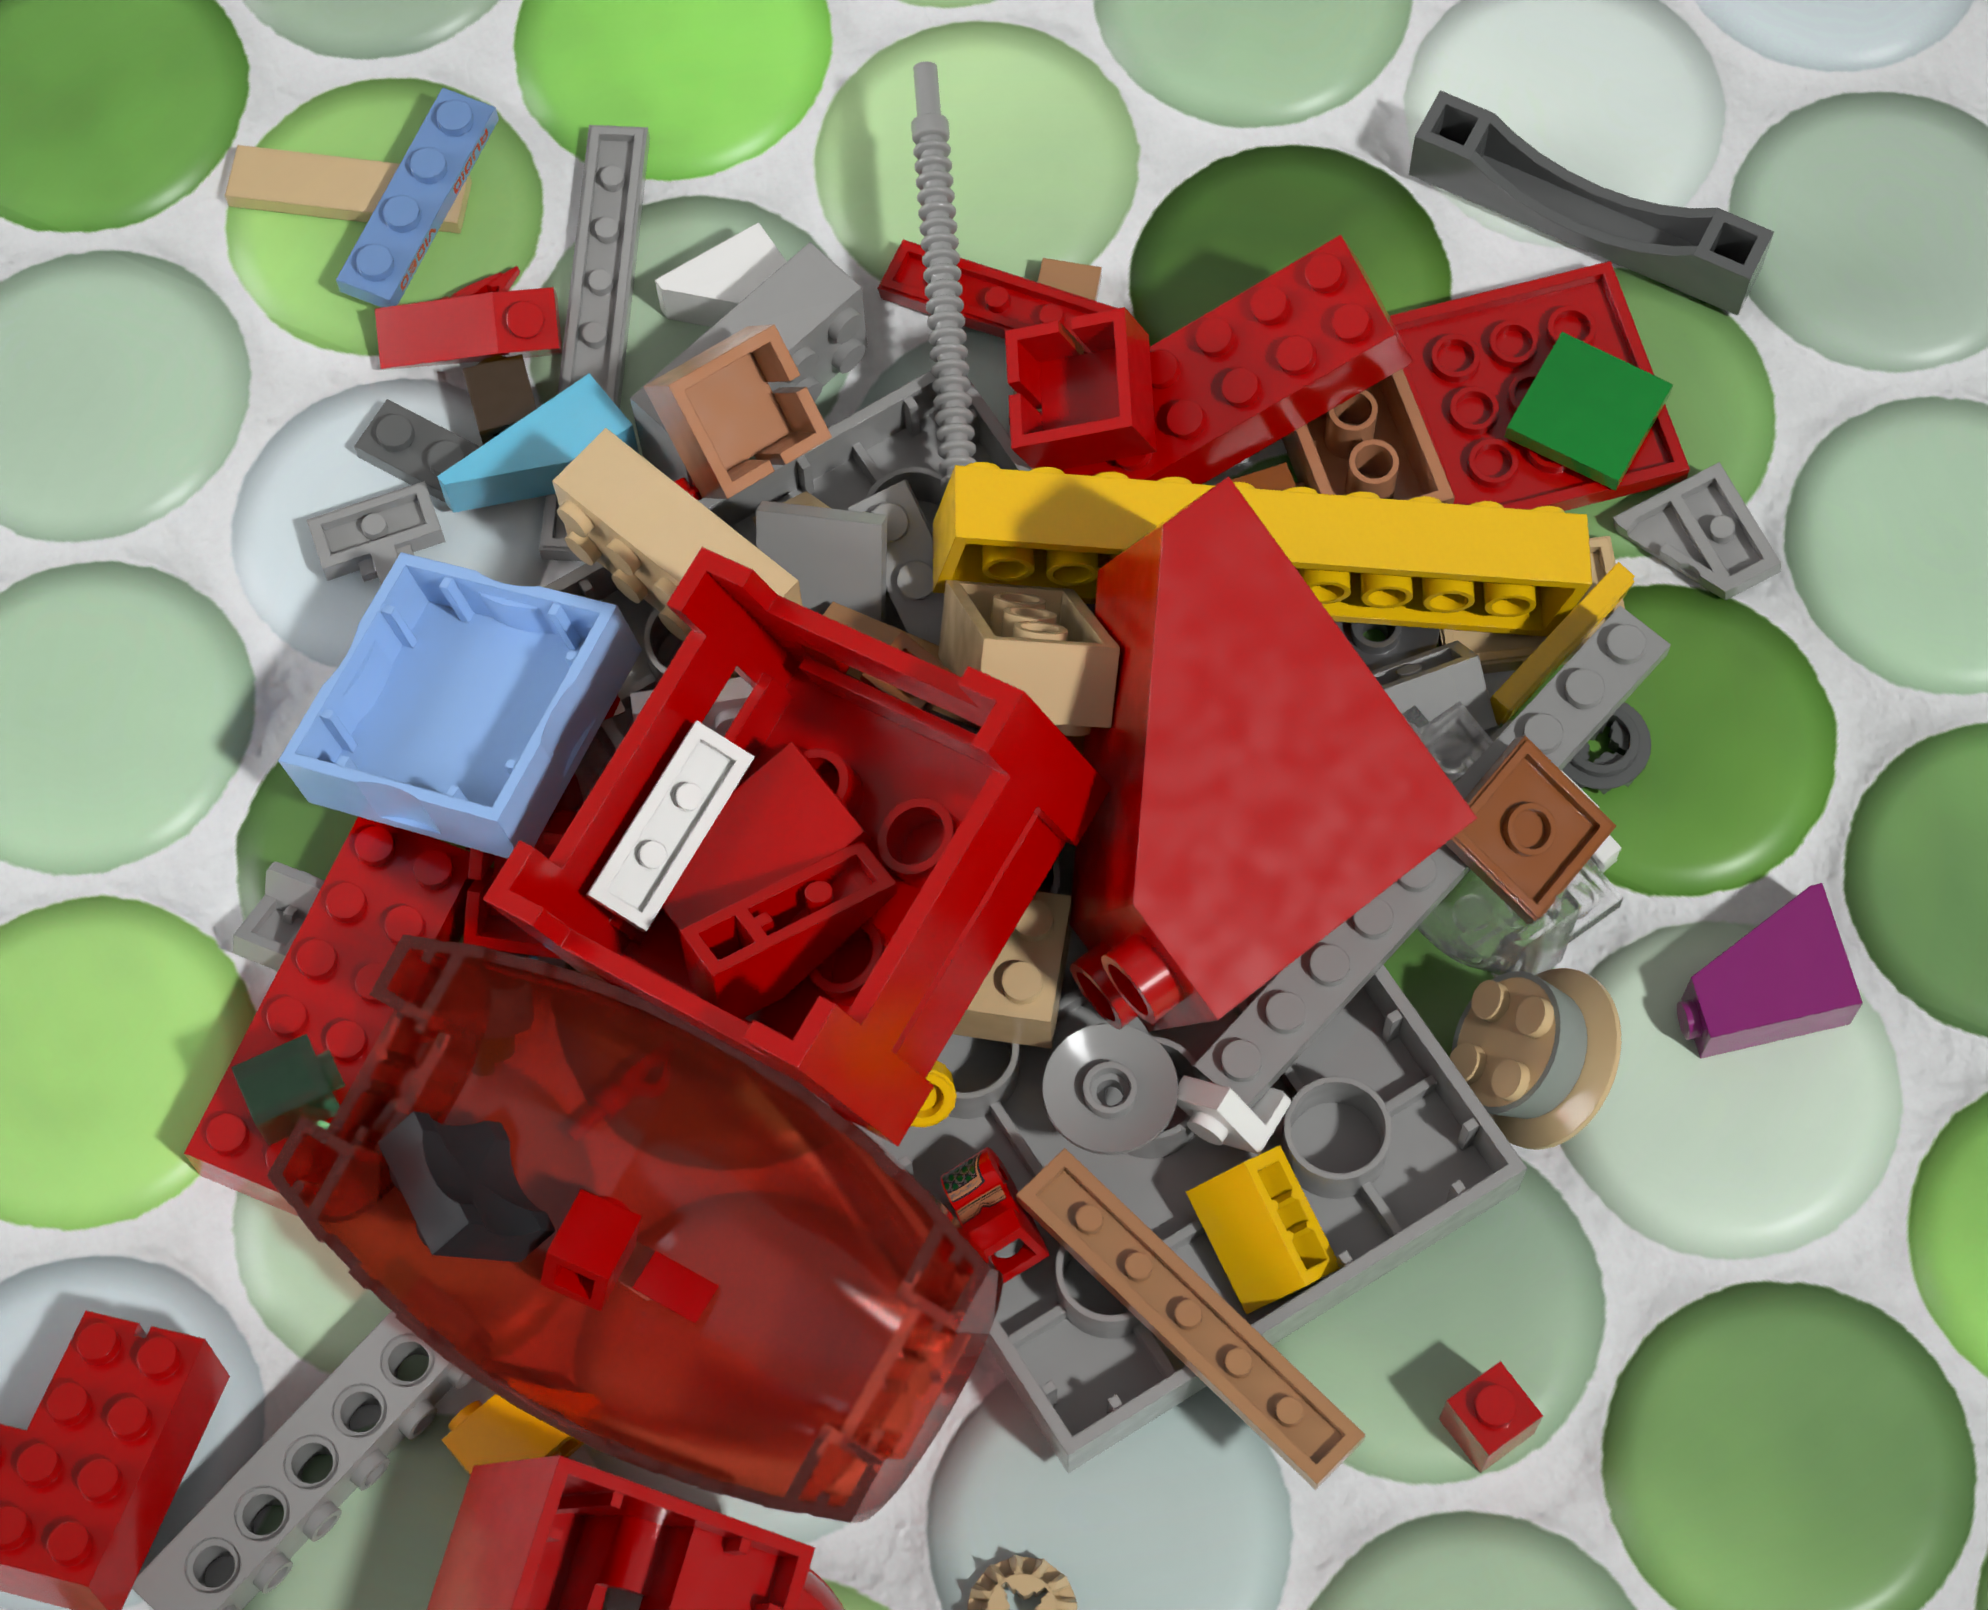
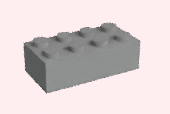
(816, 315)

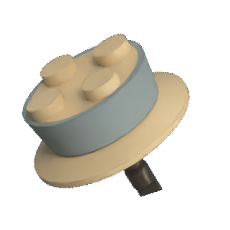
(1539, 1052)

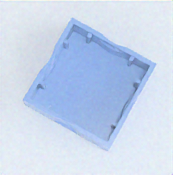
(462, 705)

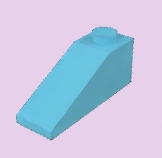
(535, 449)

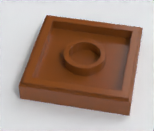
(1529, 830)

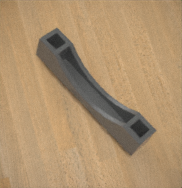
(1685, 248)

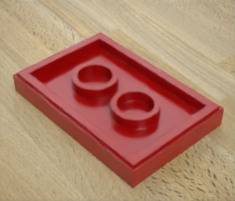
(764, 833)

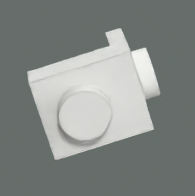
(1225, 1119)

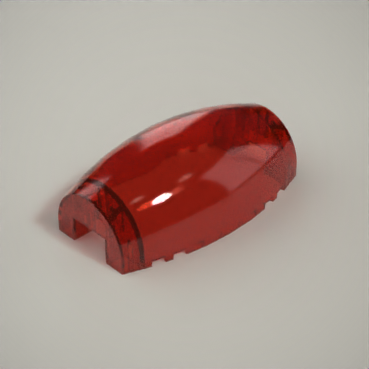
(839, 1275)

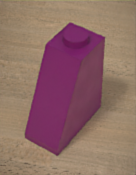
(1773, 982)

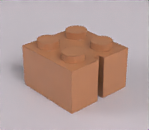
(725, 412)

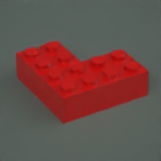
(102, 1461)

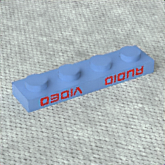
(417, 199)

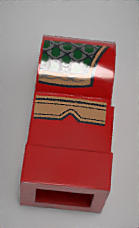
(990, 1214)

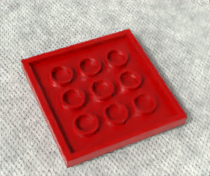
(1479, 361)

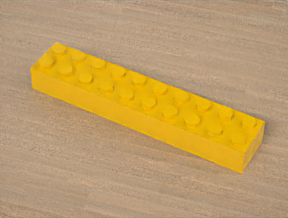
(1356, 552)

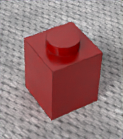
(591, 1249)
(1490, 1417)

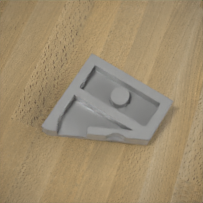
(1703, 533)

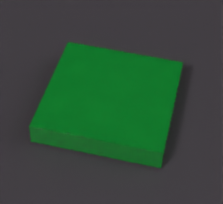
(1588, 411)

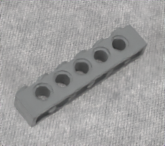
(275, 1475)

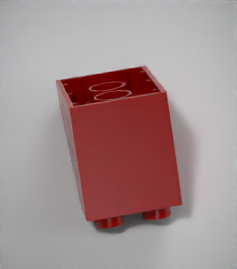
(1246, 772)

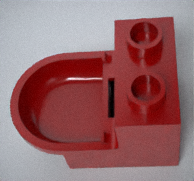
(566, 1532)

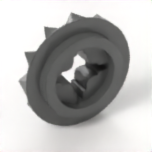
(1632, 745)

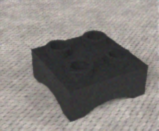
(463, 1189)

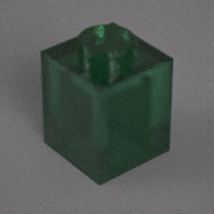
(288, 1085)

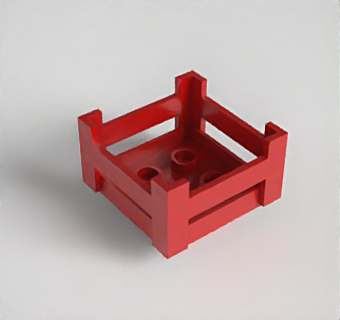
(950, 815)

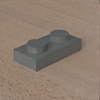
(411, 447)

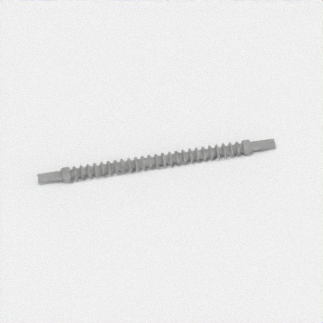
(931, 135)

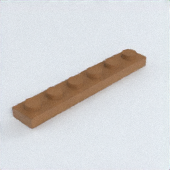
(1190, 1318)

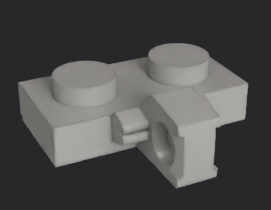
(375, 533)

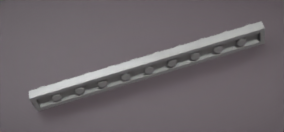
(1329, 974)

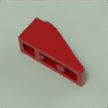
(469, 329)
(784, 931)

